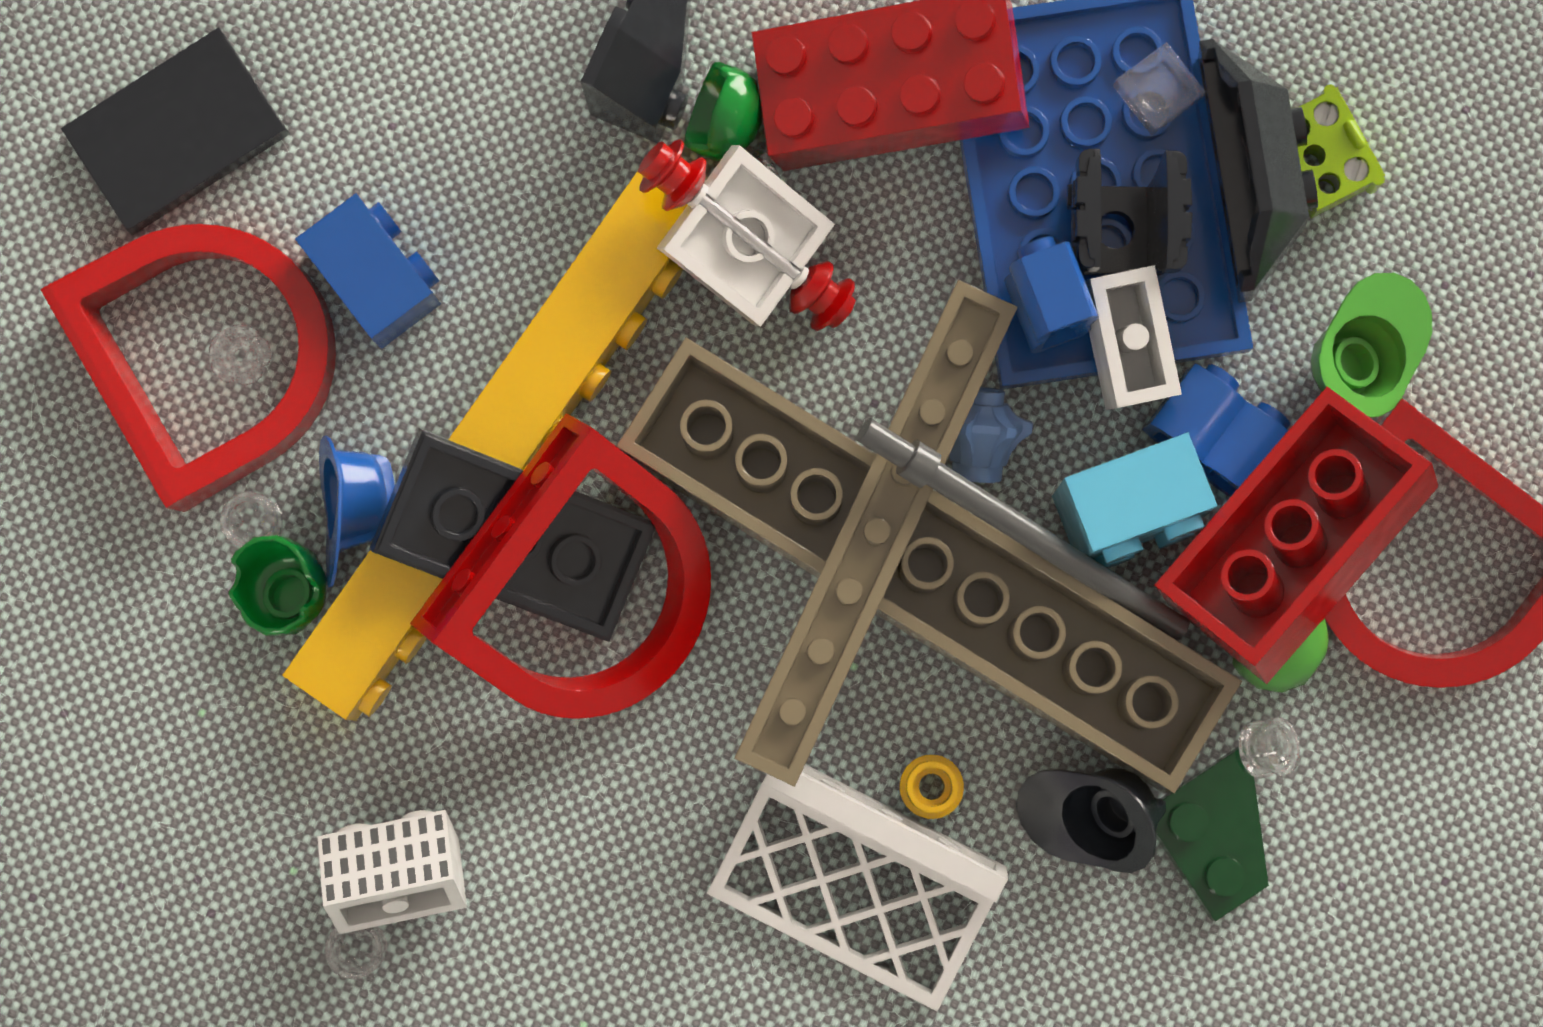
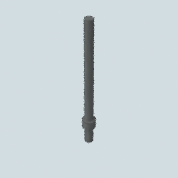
(923, 467)

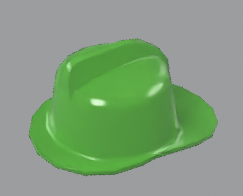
(1374, 343)

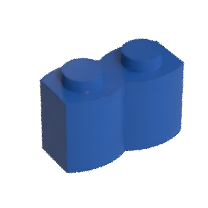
(1050, 294)
(1223, 426)

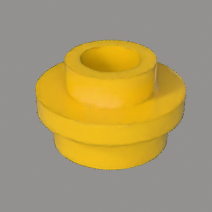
(952, 786)

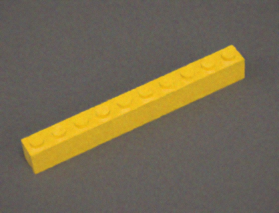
(538, 382)

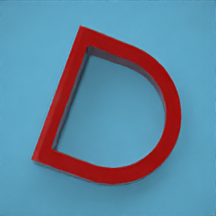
(77, 306)
(511, 534)
(1514, 639)

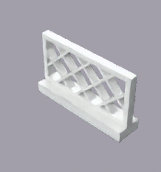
(894, 837)

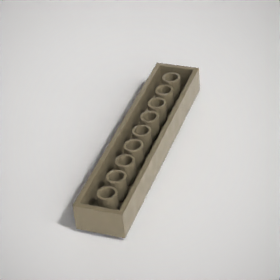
(958, 581)

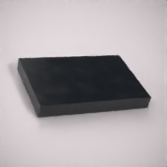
(175, 131)

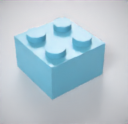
(1135, 500)

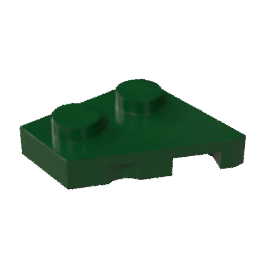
(1216, 835)

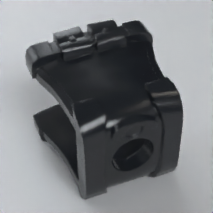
(1154, 213)

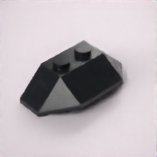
(1256, 164)

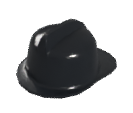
(1092, 818)

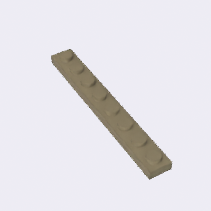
(873, 538)

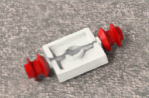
(746, 235)

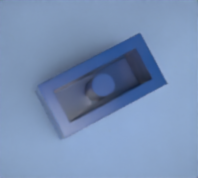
(369, 270)

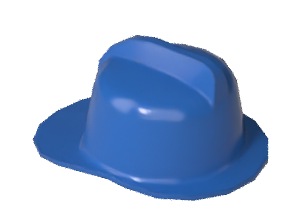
(354, 498)

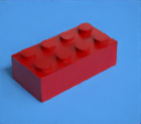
(889, 80)
(1298, 534)

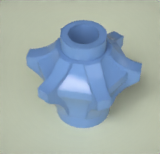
(988, 437)

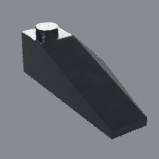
(640, 68)

